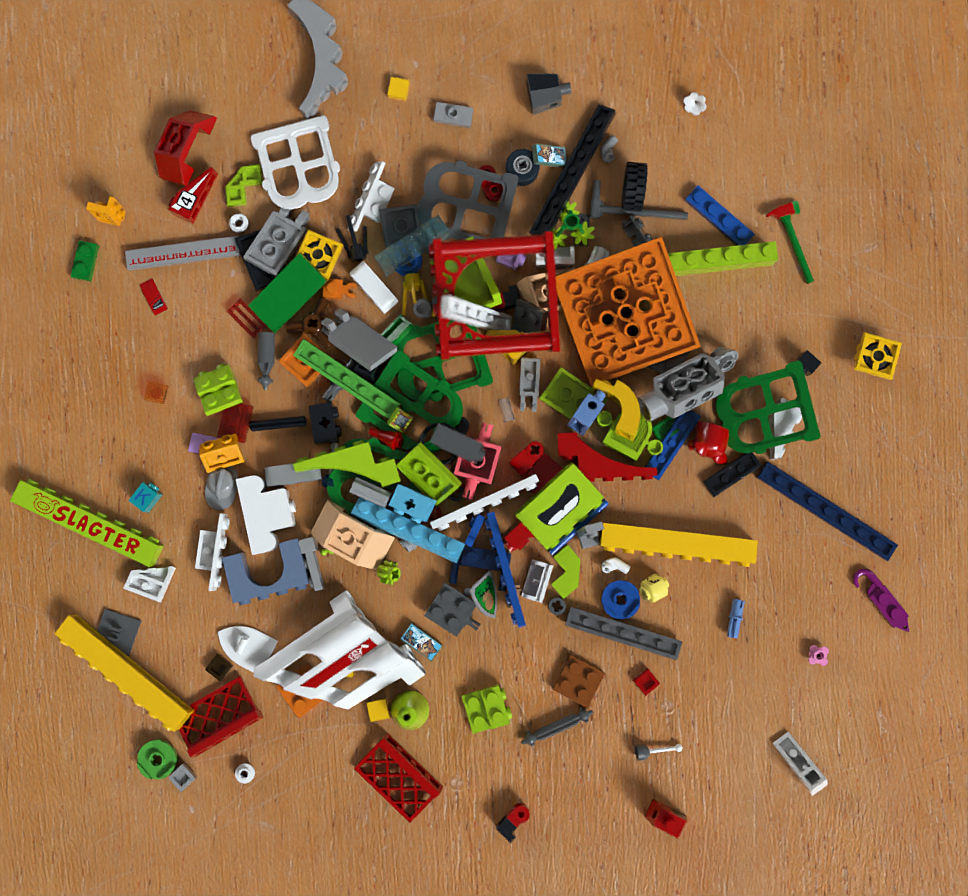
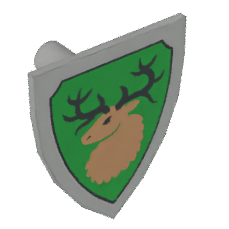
(484, 594)

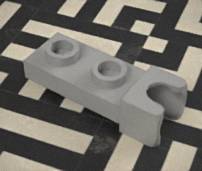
(308, 547)

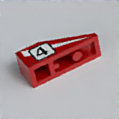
(191, 198)

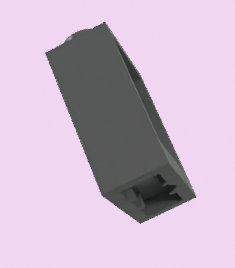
(458, 444)

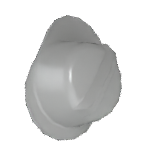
(221, 488)

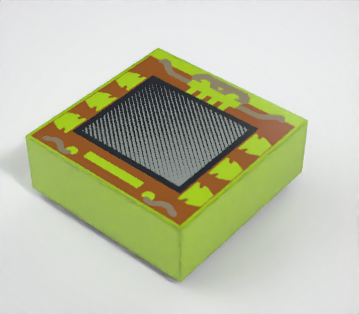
(399, 420)

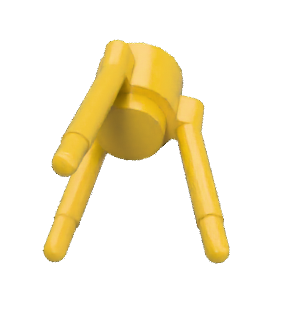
(412, 284)

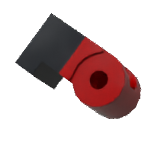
(508, 299)
(507, 825)

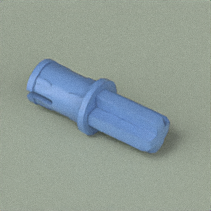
(735, 618)

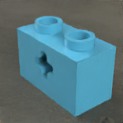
(423, 503)

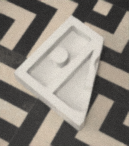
(150, 582)

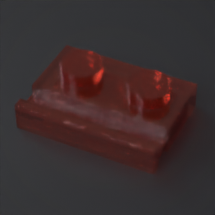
(236, 421)

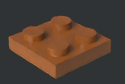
(578, 681)

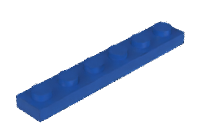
(506, 579)

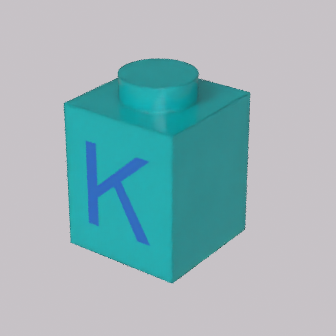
(146, 496)

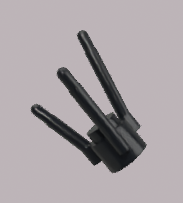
(357, 252)

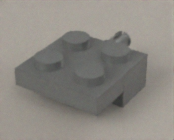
(452, 610)

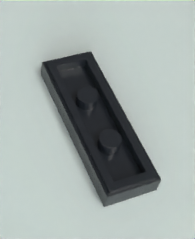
(731, 473)

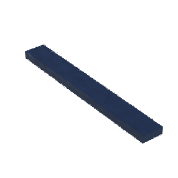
(827, 511)

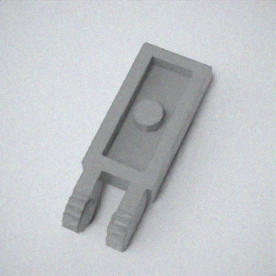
(529, 381)

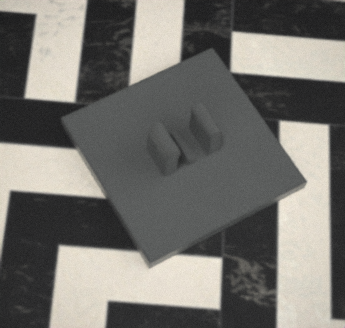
(119, 630)

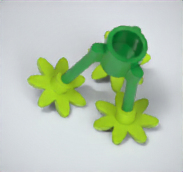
(571, 222)

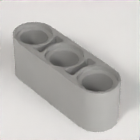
(286, 475)

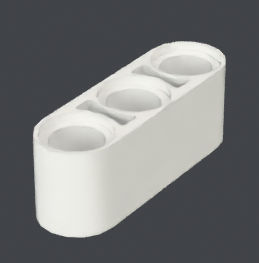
(373, 287)

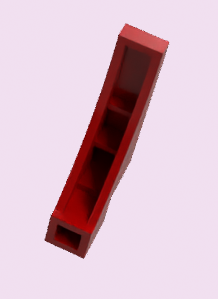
(595, 465)

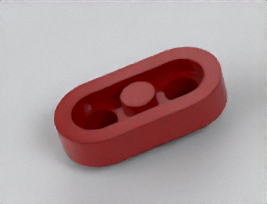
(487, 186)

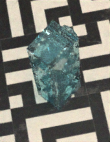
(411, 246)

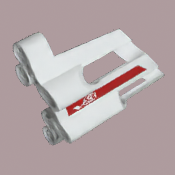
(344, 645)

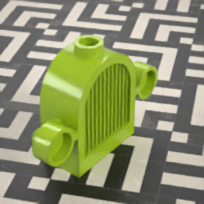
(624, 446)

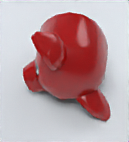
(710, 442)

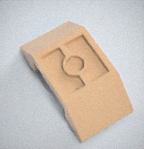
(351, 537)

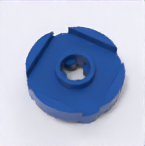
(631, 597)

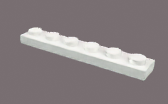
(474, 314)
(493, 500)

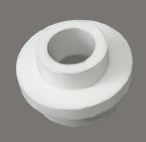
(238, 217)
(250, 770)

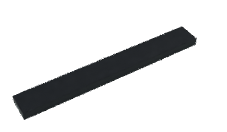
(573, 170)

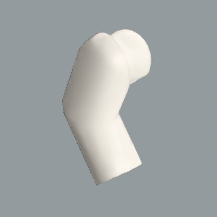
(613, 564)

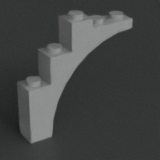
(327, 53)

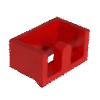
(518, 537)

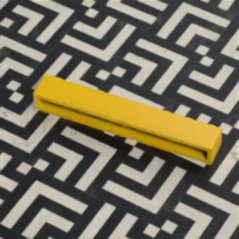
(678, 543)
(124, 672)

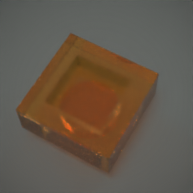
(156, 392)

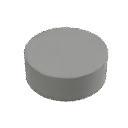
(423, 308)

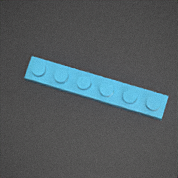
(407, 529)

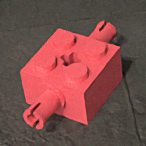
(483, 472)

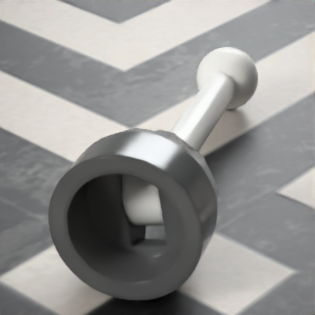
(643, 752)

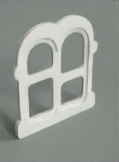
(305, 192)

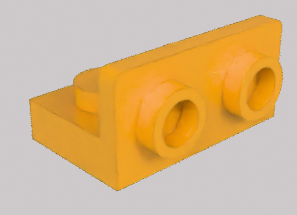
(111, 213)
(220, 453)

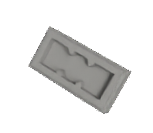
(453, 115)

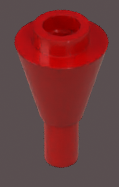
(390, 438)

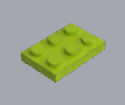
(566, 393)
(428, 474)

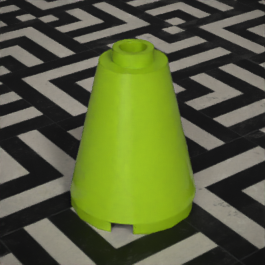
(413, 704)

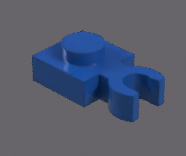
(475, 526)

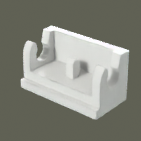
(563, 258)
(537, 581)

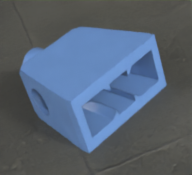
(587, 412)

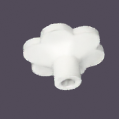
(695, 103)

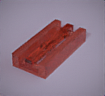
(257, 329)

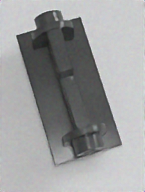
(635, 227)

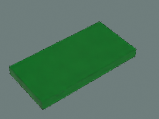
(287, 293)

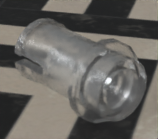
(506, 409)

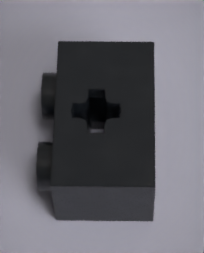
(318, 414)

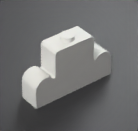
(264, 512)

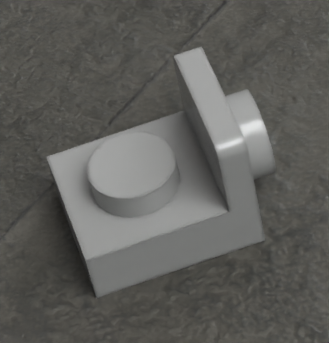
(589, 535)

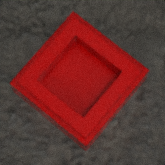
(646, 681)

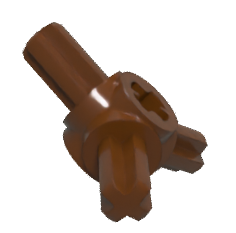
(317, 317)

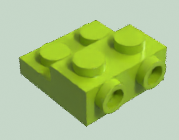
(217, 389)
(487, 708)

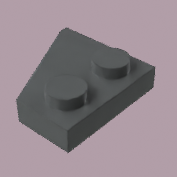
(529, 317)

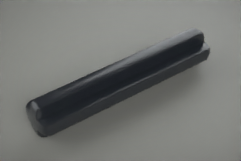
(278, 423)

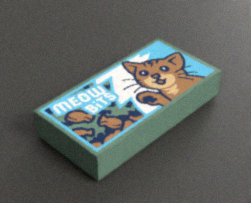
(549, 155)
(421, 642)

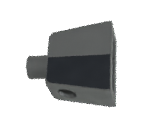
(545, 92)

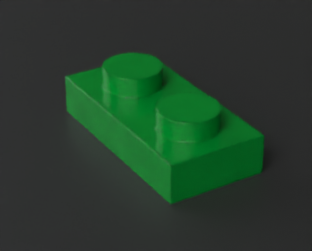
(84, 261)

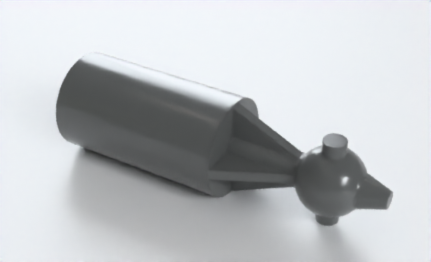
(265, 356)

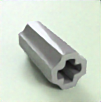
(370, 492)

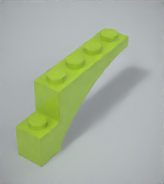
(353, 459)

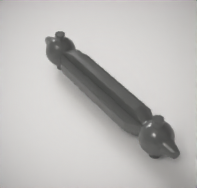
(557, 727)

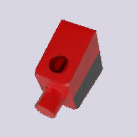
(666, 818)

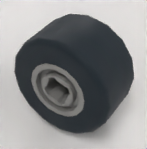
(527, 172)

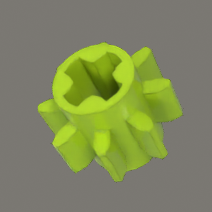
(388, 572)

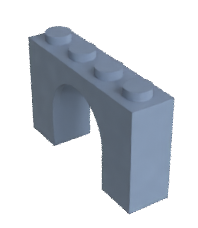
(245, 588)

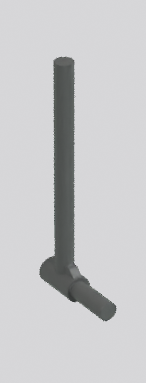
(597, 208)

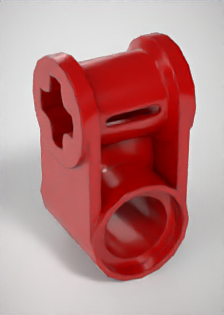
(525, 460)

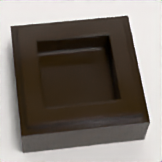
(219, 667)

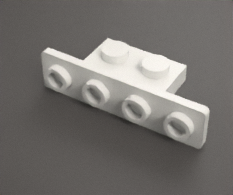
(374, 197)
(210, 551)

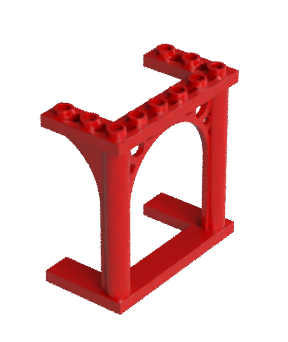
(448, 250)

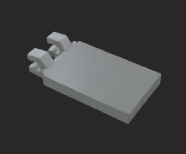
(277, 241)
(358, 340)

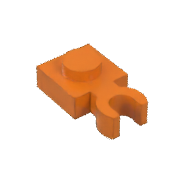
(336, 289)

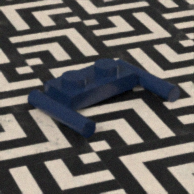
(477, 558)

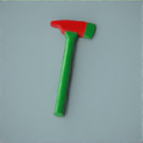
(784, 214)

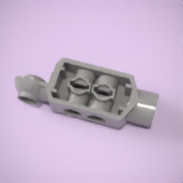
(687, 385)

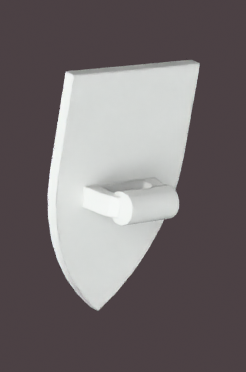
(246, 646)

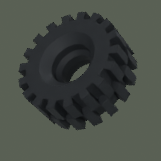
(634, 186)

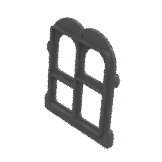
(434, 196)

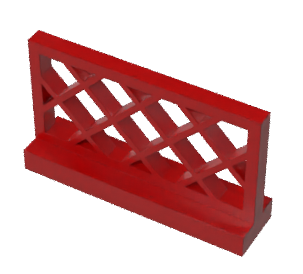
(226, 731)
(412, 769)

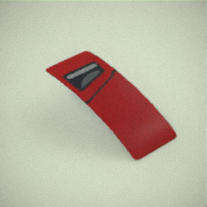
(153, 296)

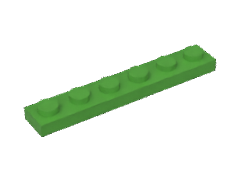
(346, 378)

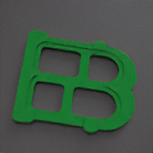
(402, 360)
(405, 377)
(733, 419)
(341, 476)

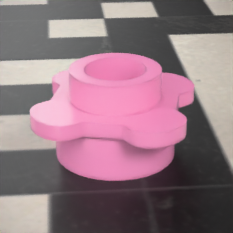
(814, 650)

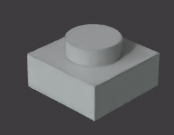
(182, 777)

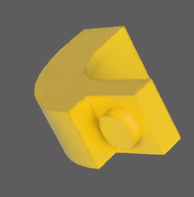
(628, 403)

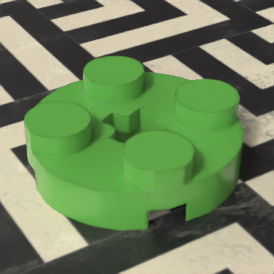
(146, 756)

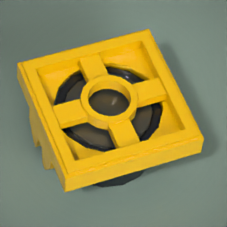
(320, 252)
(877, 358)

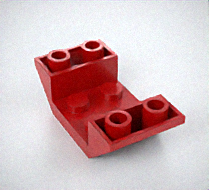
(176, 143)

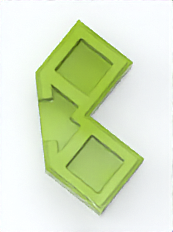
(245, 176)
(570, 578)

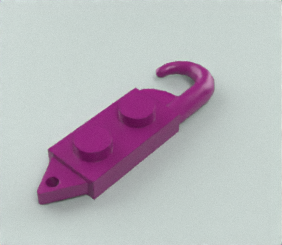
(884, 600)

